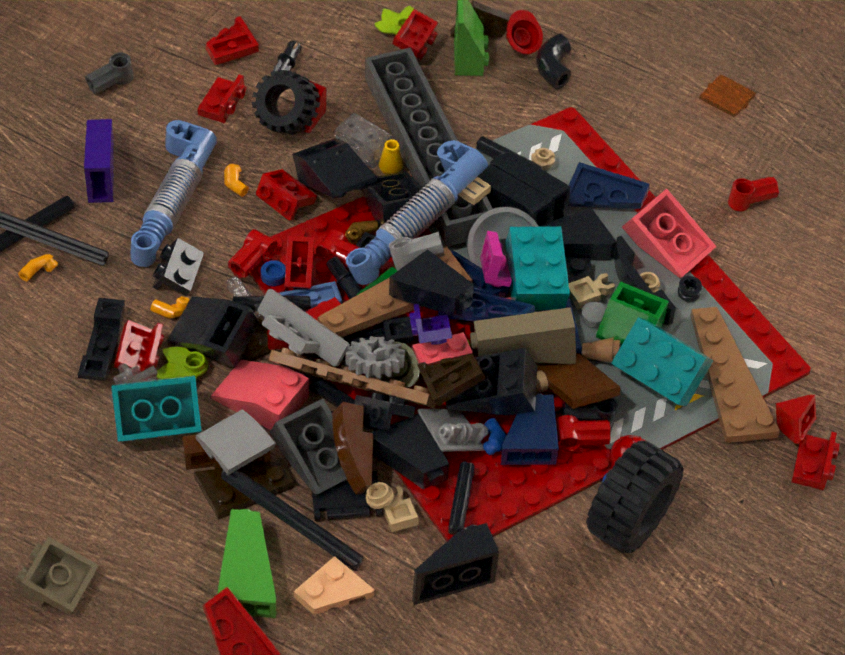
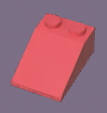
(669, 234)
(263, 391)

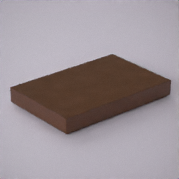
(579, 382)

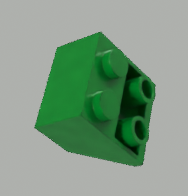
(624, 309)

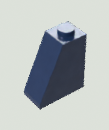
(533, 436)

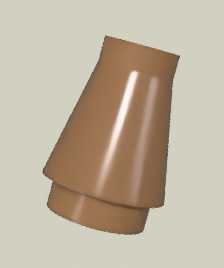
(601, 350)

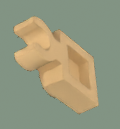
(587, 291)
(400, 512)

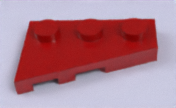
(234, 628)

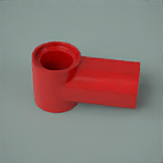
(747, 192)
(335, 245)
(254, 250)
(574, 433)

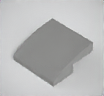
(235, 441)

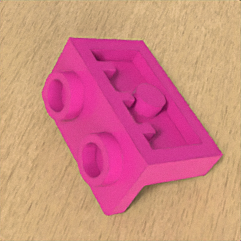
(494, 262)

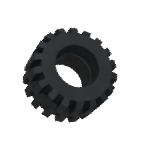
(268, 96)

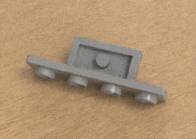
(300, 329)

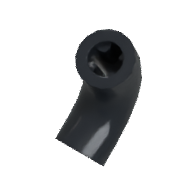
(549, 61)

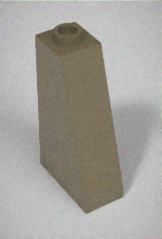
(545, 335)

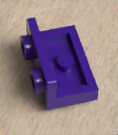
(430, 329)

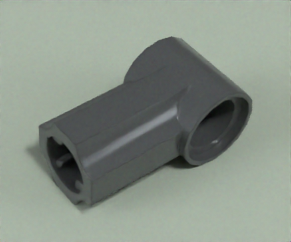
(117, 71)

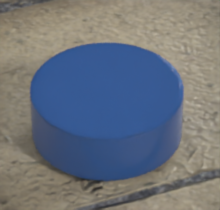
(273, 273)

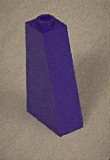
(99, 161)

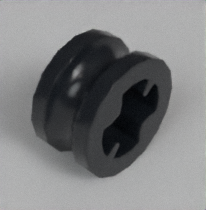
(686, 295)

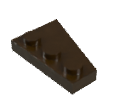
(224, 497)

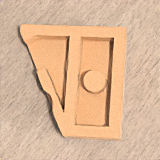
(332, 587)

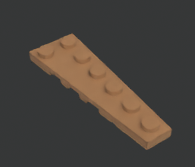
(374, 305)
(323, 370)
(735, 394)

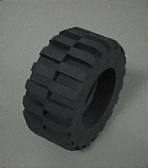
(634, 496)

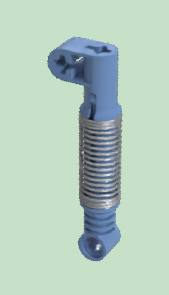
(193, 147)
(461, 167)

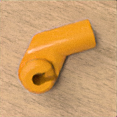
(231, 180)
(35, 265)
(170, 311)

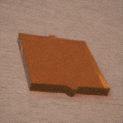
(727, 95)

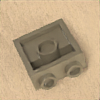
(55, 576)

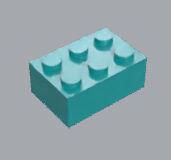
(537, 267)
(662, 362)
(156, 408)

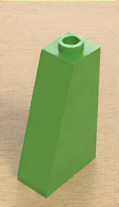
(247, 564)

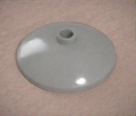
(497, 221)

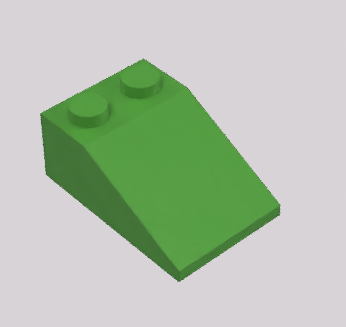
(469, 42)

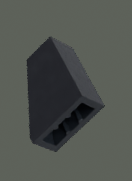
(585, 235)
(432, 285)
(412, 452)

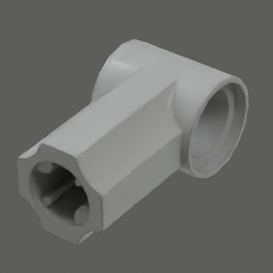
(405, 250)

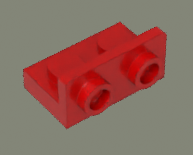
(416, 34)
(222, 99)
(284, 193)
(814, 461)

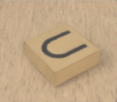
(475, 191)

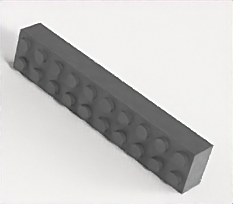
(420, 130)

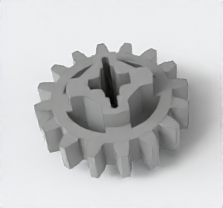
(375, 357)

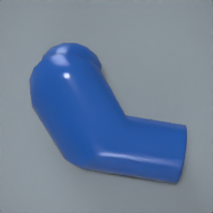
(496, 437)

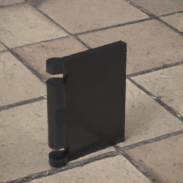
(342, 502)

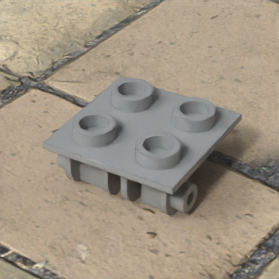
(453, 430)

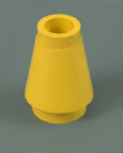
(391, 158)

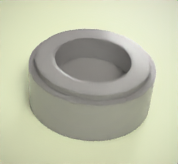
(592, 314)

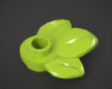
(393, 21)
(182, 363)

